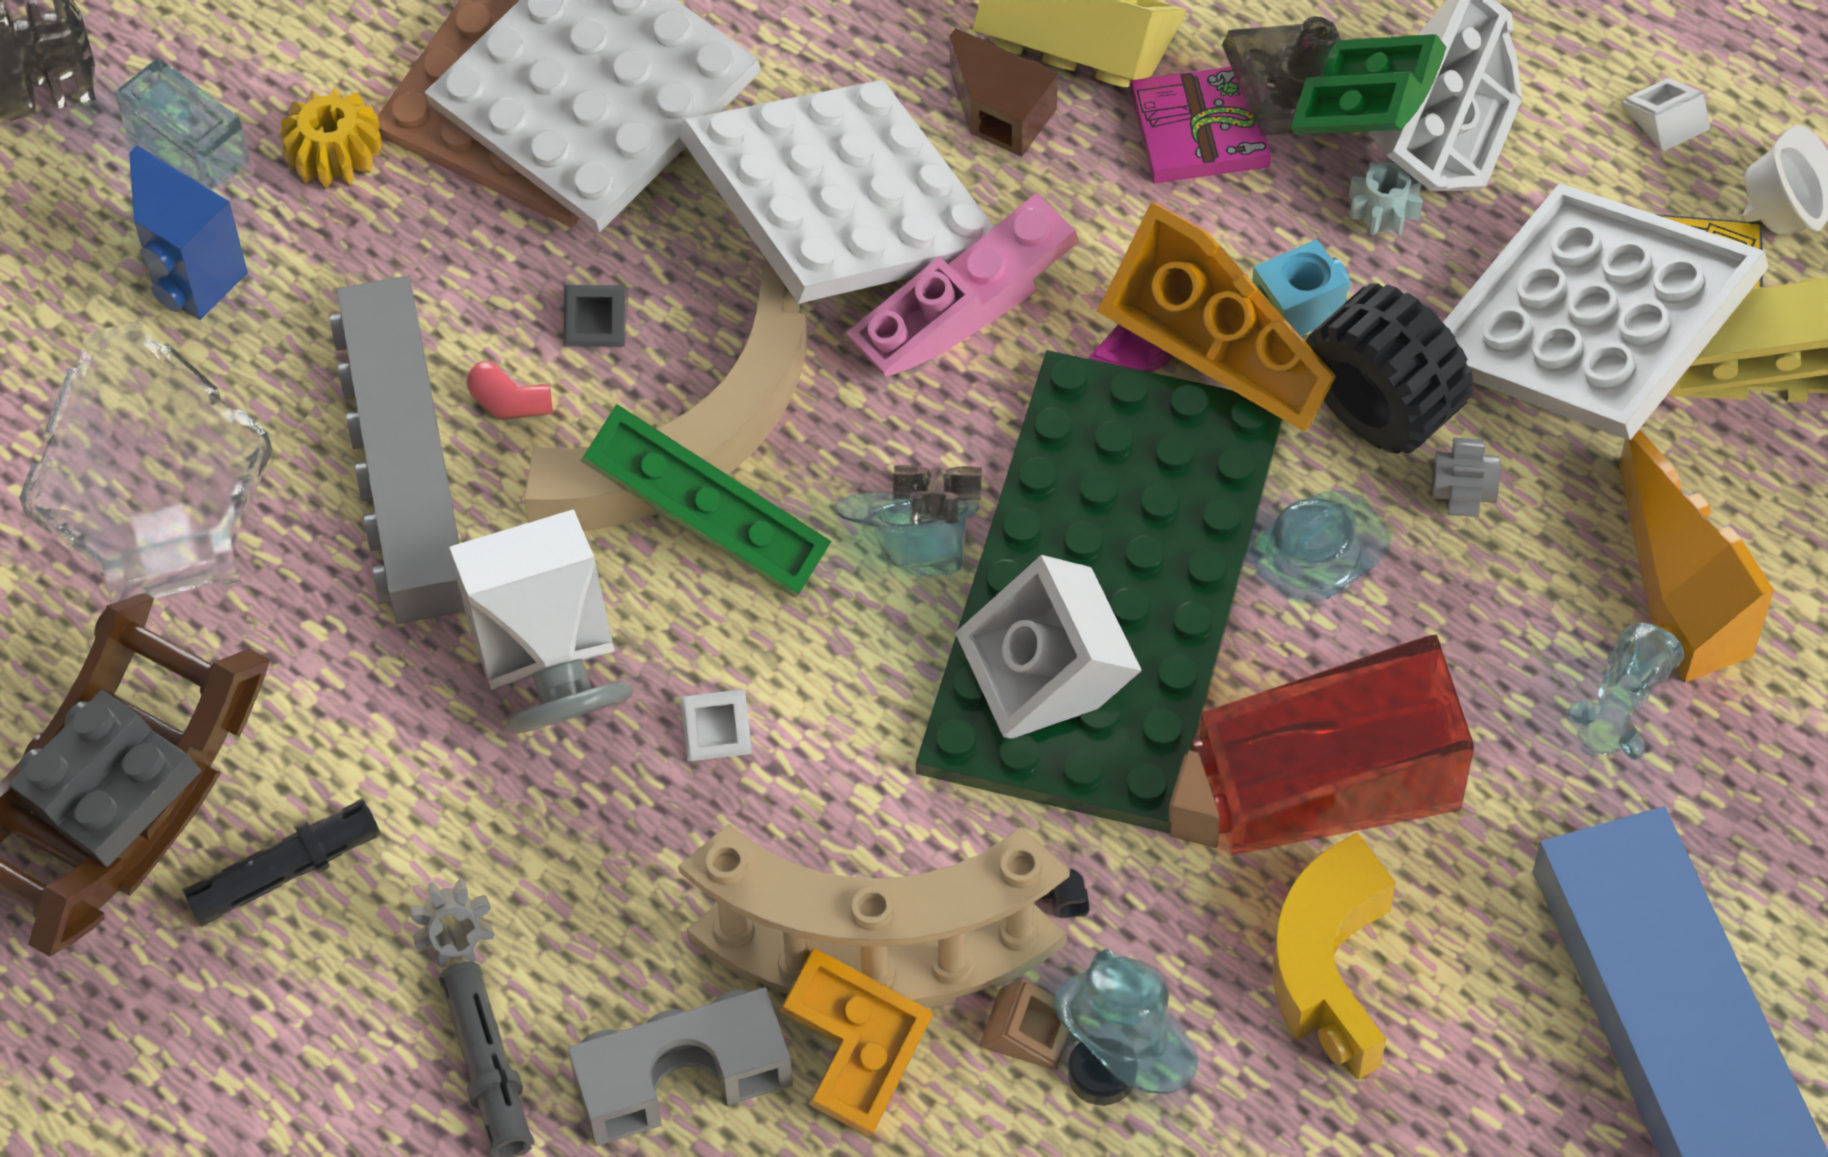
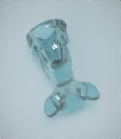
(1638, 663)

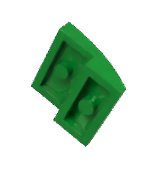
(1369, 85)

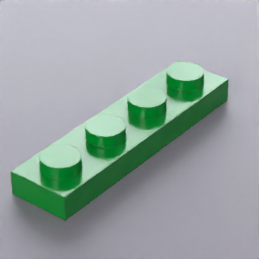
(705, 501)

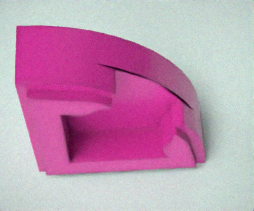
(1130, 350)

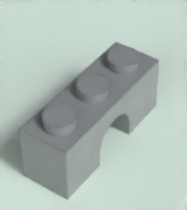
(730, 1038)

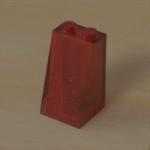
(1339, 750)

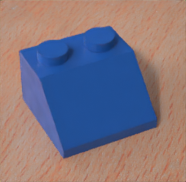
(184, 236)

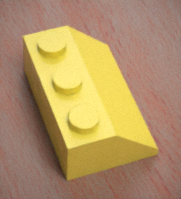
(1111, 35)

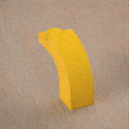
(1323, 908)

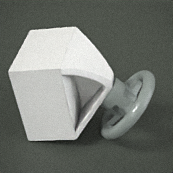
(538, 615)

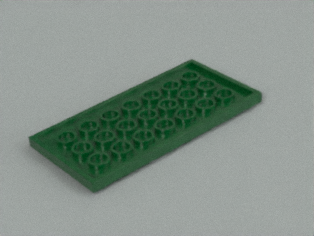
(1161, 500)

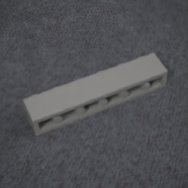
(401, 447)

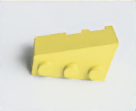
(1767, 345)

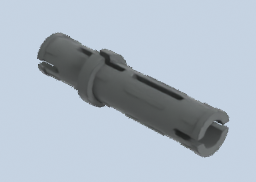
(493, 1083)

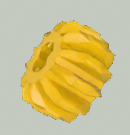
(330, 137)

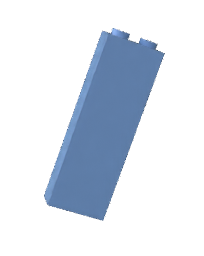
(1672, 993)

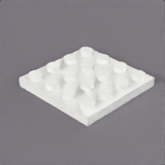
(591, 94)
(837, 188)
(1600, 308)

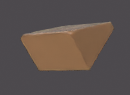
(1192, 805)
(1025, 1025)

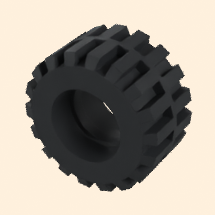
(1392, 367)

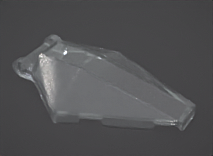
(145, 468)

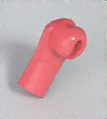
(503, 397)

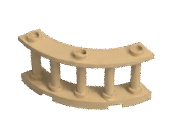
(914, 933)

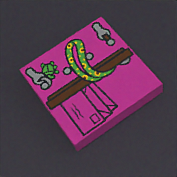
(1197, 125)

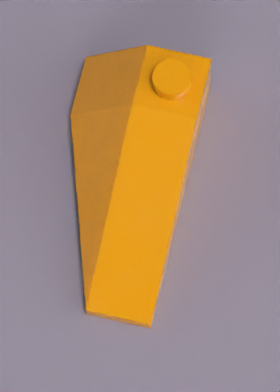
(1205, 311)
(1694, 577)

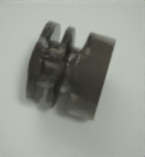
(40, 52)

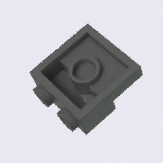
(103, 777)

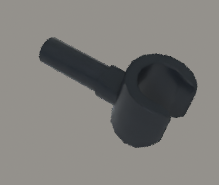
(1070, 897)

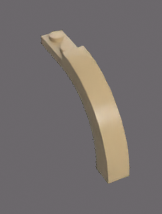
(718, 429)

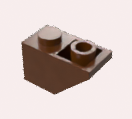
(1000, 92)

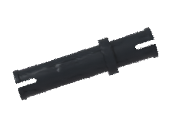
(291, 857)

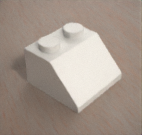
(1047, 647)

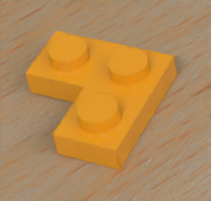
(874, 1035)

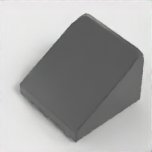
(595, 315)

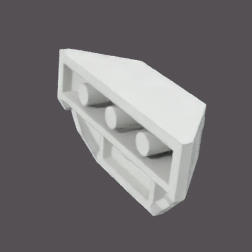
(1470, 105)

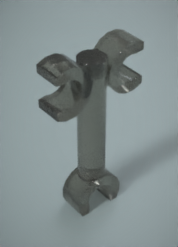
(936, 491)

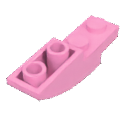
(962, 297)

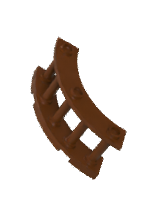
(228, 693)

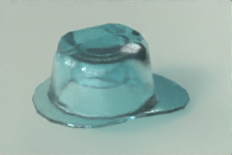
(1321, 546)
(915, 548)
(1126, 1022)

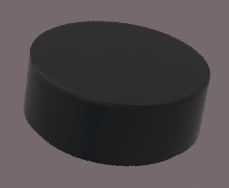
(1093, 1080)

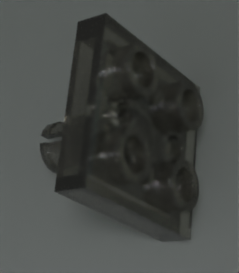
(1278, 57)

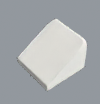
(1669, 112)
(716, 725)

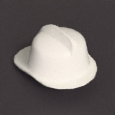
(1789, 184)

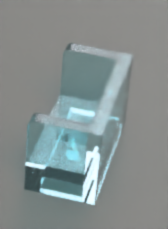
(182, 124)

